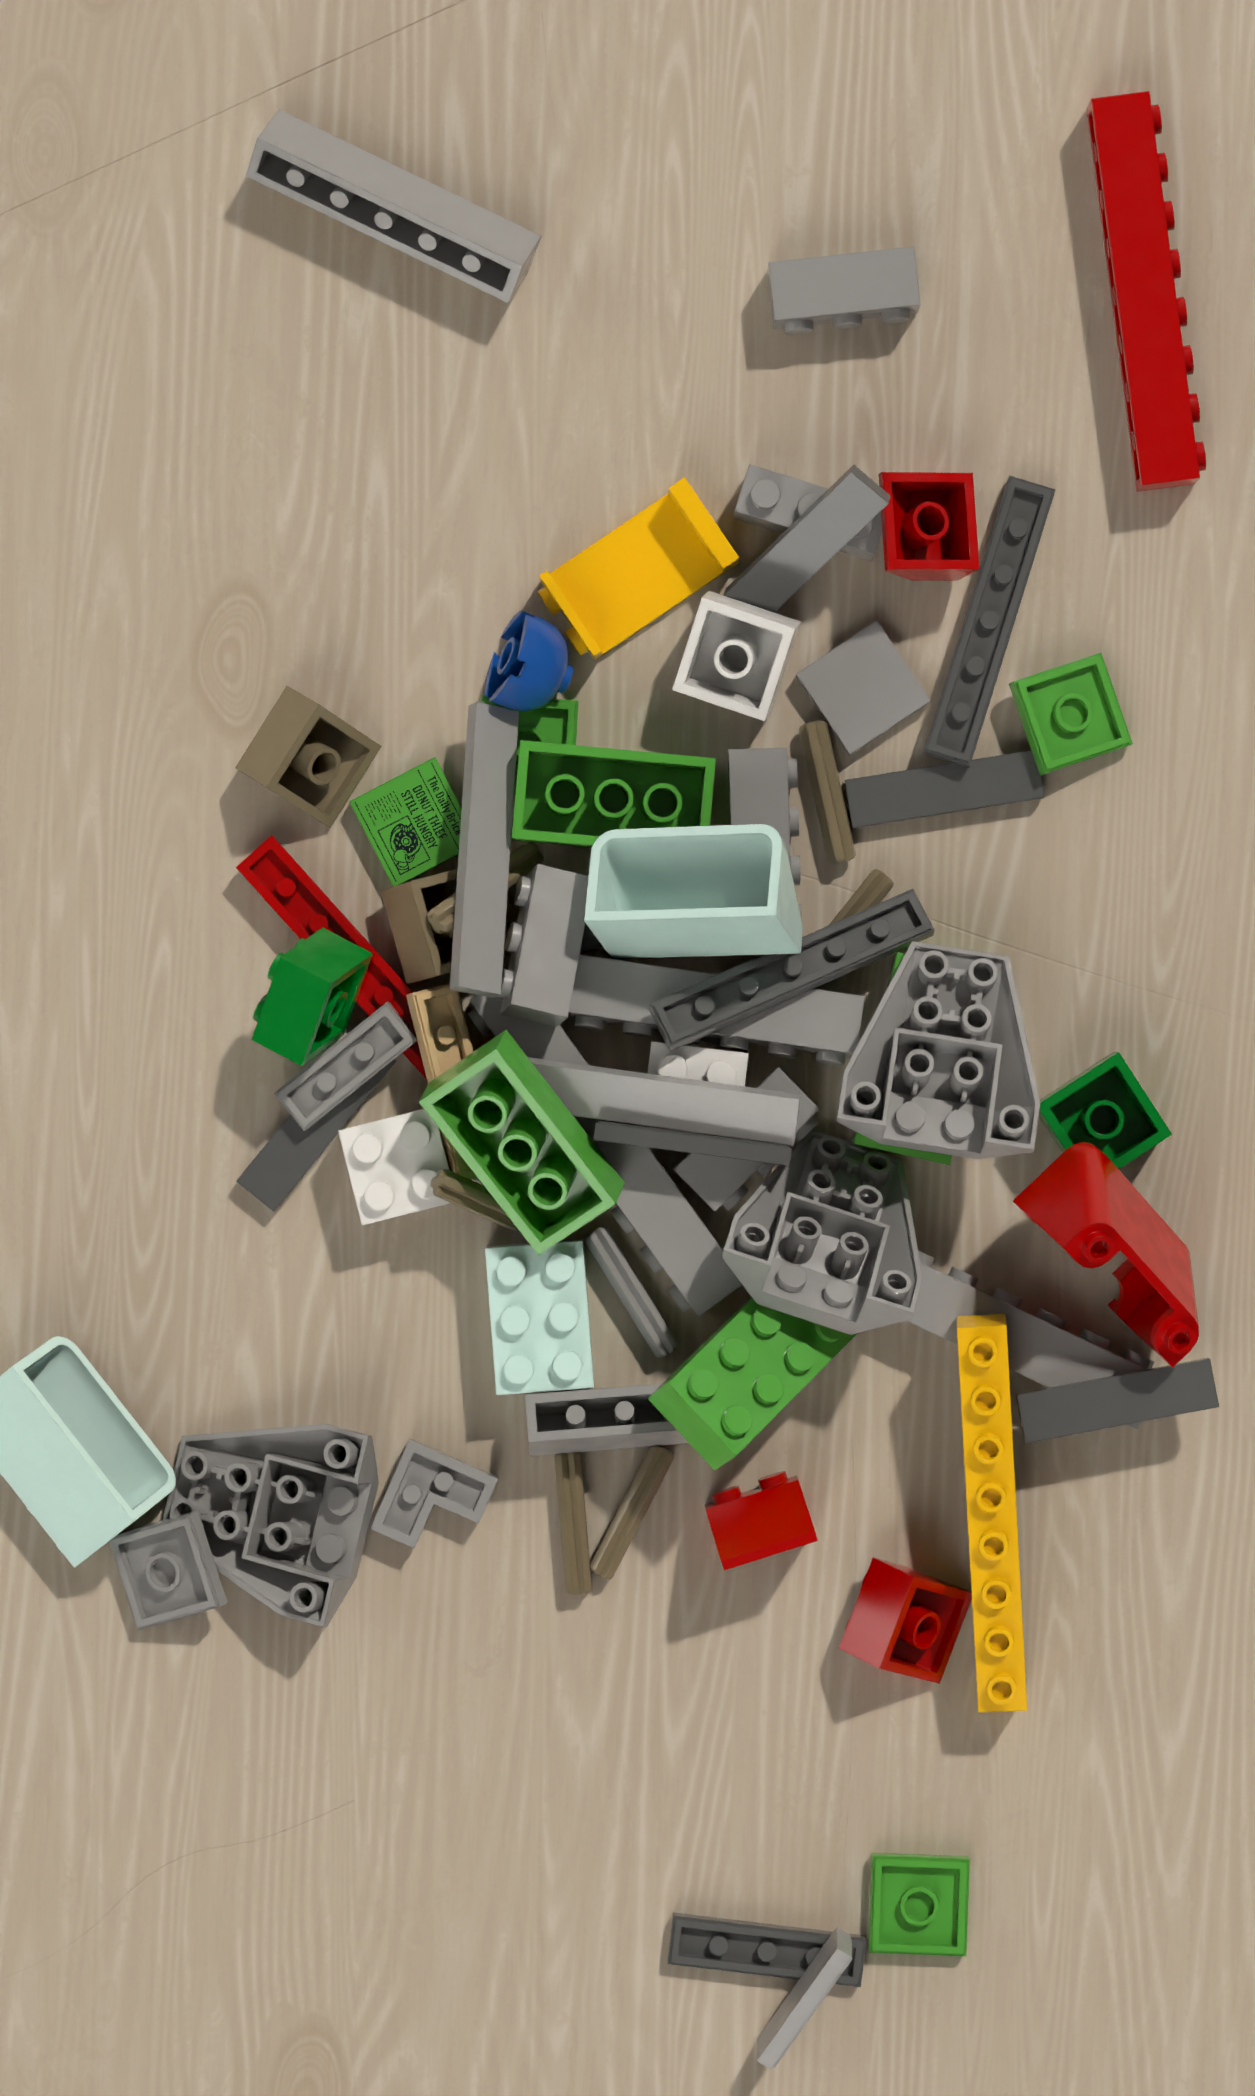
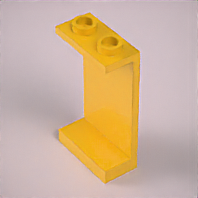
(638, 571)

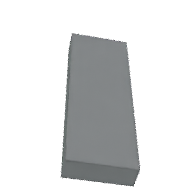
(346, 1066)
(804, 1998)

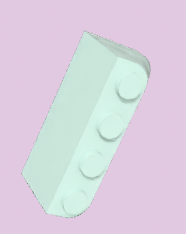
(693, 892)
(75, 1450)

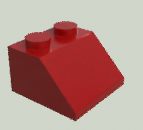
(929, 525)
(759, 1520)
(905, 1621)

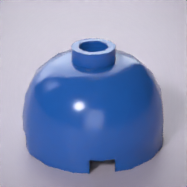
(530, 665)

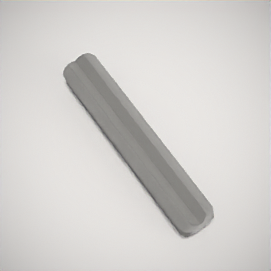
(631, 1292)

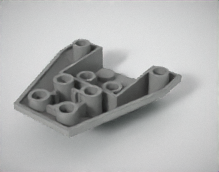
(945, 1060)
(830, 1238)
(282, 1511)

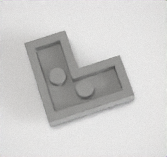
(428, 1479)

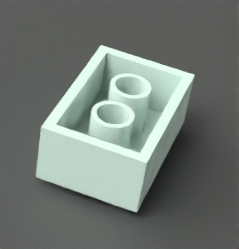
(539, 1318)

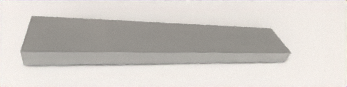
(484, 850)
(673, 1102)

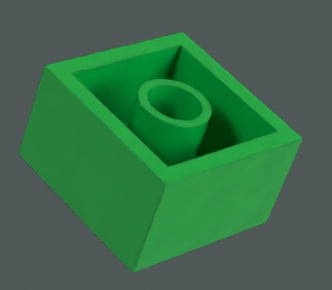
(310, 996)
(1106, 1110)

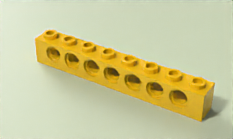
(991, 1512)

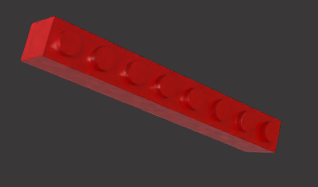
(1144, 291)

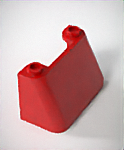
(1098, 1213)

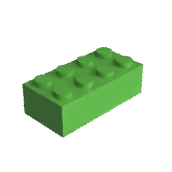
(583, 791)
(522, 1142)
(744, 1378)

